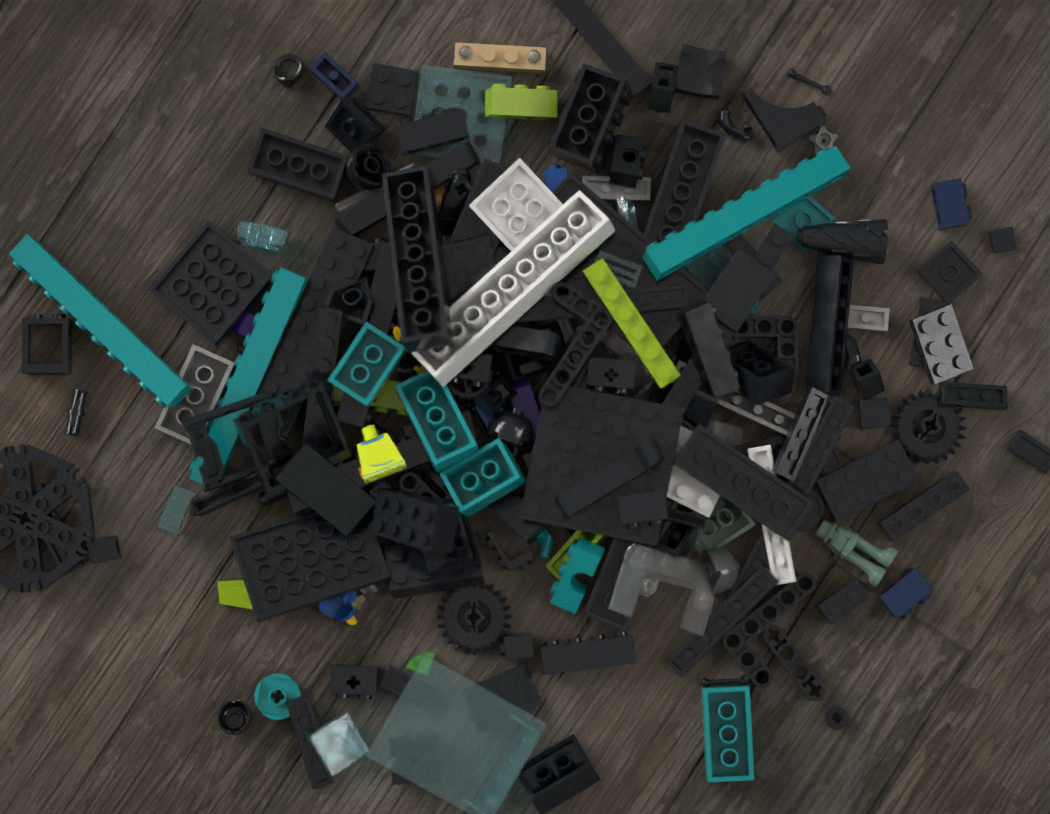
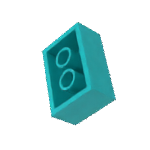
(367, 364)
(483, 477)

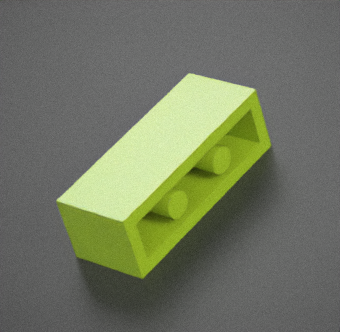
(520, 102)

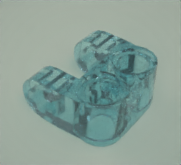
(262, 236)

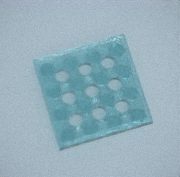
(476, 83)

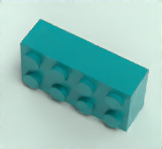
(436, 420)
(727, 733)

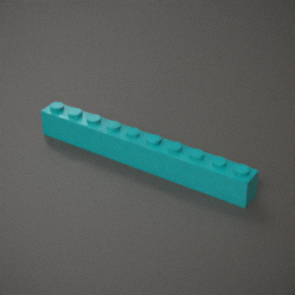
(745, 213)
(100, 321)
(254, 362)

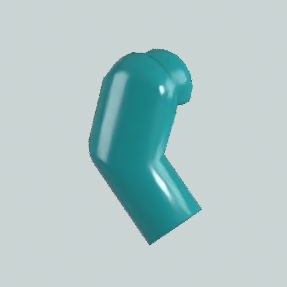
(546, 541)

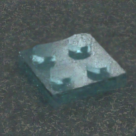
(338, 743)

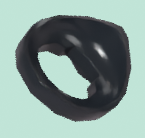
(289, 81)

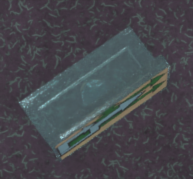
(177, 510)

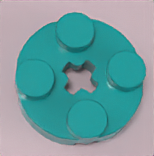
(270, 685)

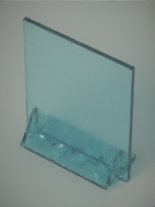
(456, 739)

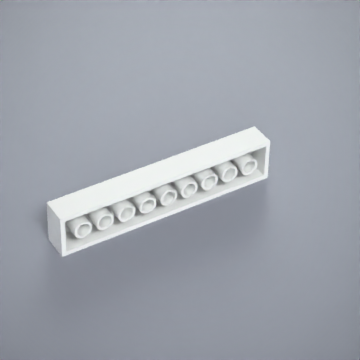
(518, 284)

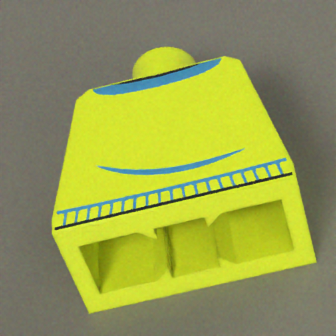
(378, 455)

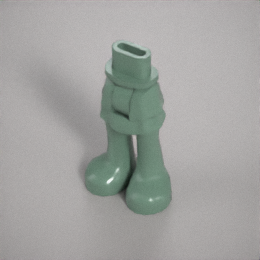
(842, 542)

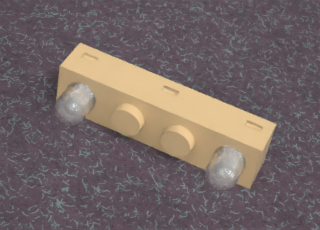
(500, 58)

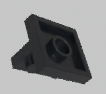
(353, 124)

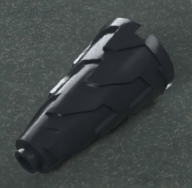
(856, 239)

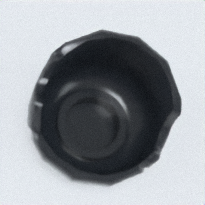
(234, 717)

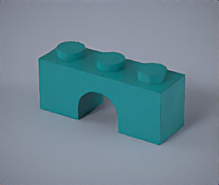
(583, 559)

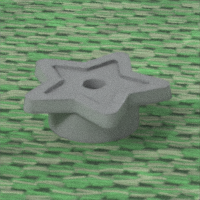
(823, 134)

